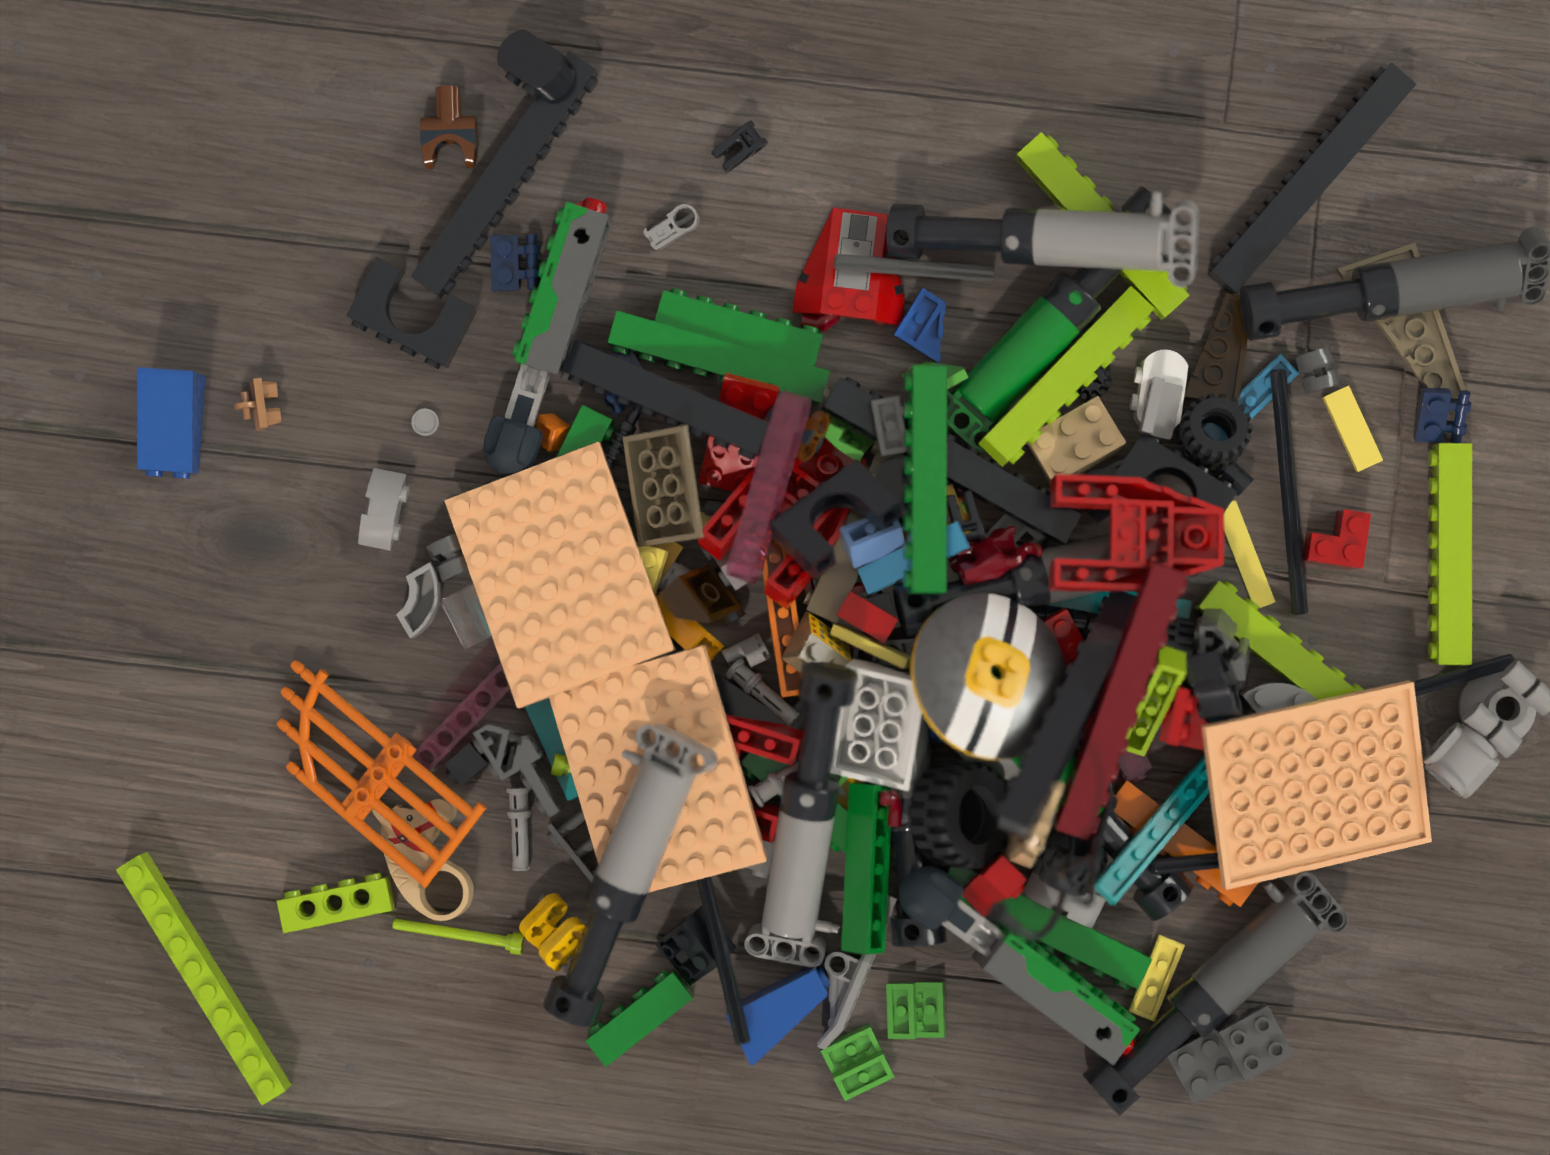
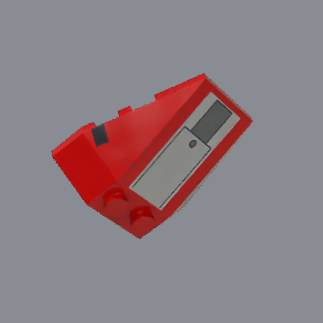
(846, 292)

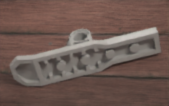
(847, 986)

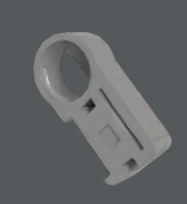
(668, 229)

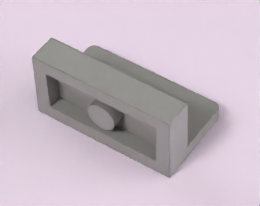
(1160, 408)

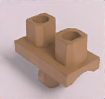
(262, 416)

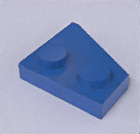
(923, 325)

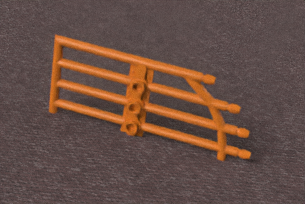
(376, 780)

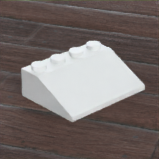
(879, 729)

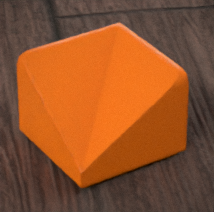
(554, 431)

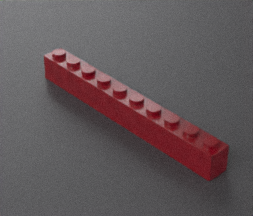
(1119, 700)

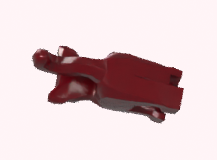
(988, 558)

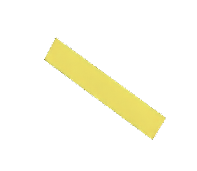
(1246, 557)

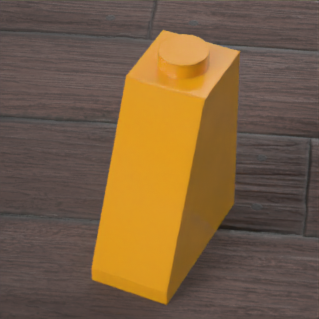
(689, 633)

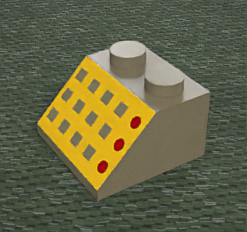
(815, 644)

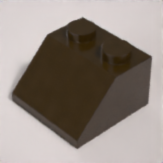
(699, 596)

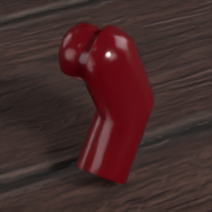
(822, 322)
(894, 804)

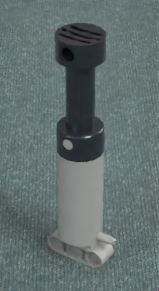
(1057, 237)
(805, 826)
(628, 864)

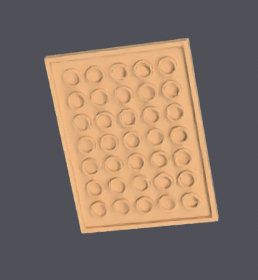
(559, 575)
(601, 720)
(1316, 784)

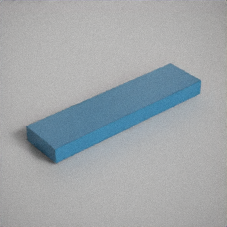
(1254, 395)
(890, 568)

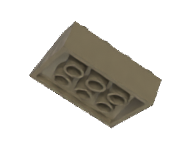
(663, 486)

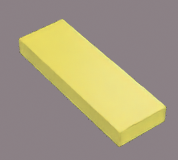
(1352, 429)
(871, 645)
(1157, 979)

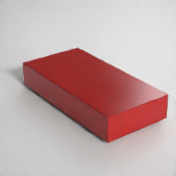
(867, 617)

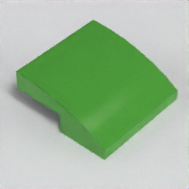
(847, 440)
(916, 1009)
(857, 1062)

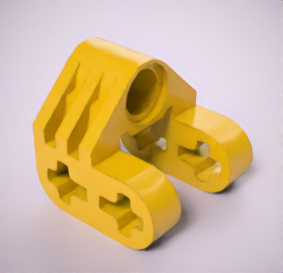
(553, 942)

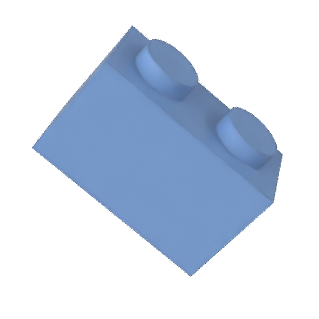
(866, 544)

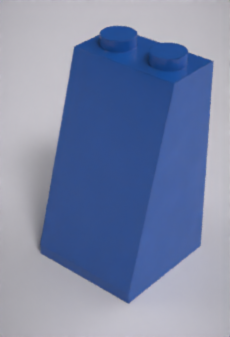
(169, 421)
(780, 1008)

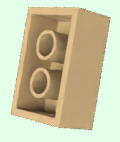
(1077, 441)

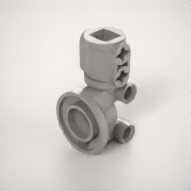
(1470, 749)

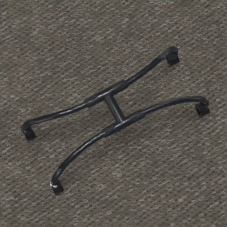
(1063, 877)

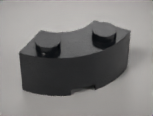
(1215, 696)

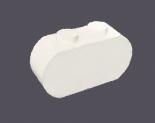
(1161, 364)

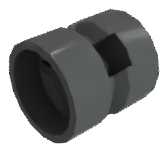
(1313, 361)
(449, 558)

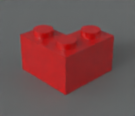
(1346, 545)
(992, 884)

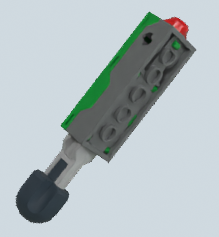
(548, 331)
(1022, 966)

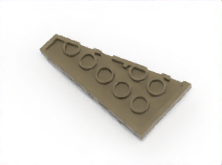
(1419, 336)

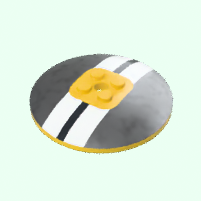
(955, 679)

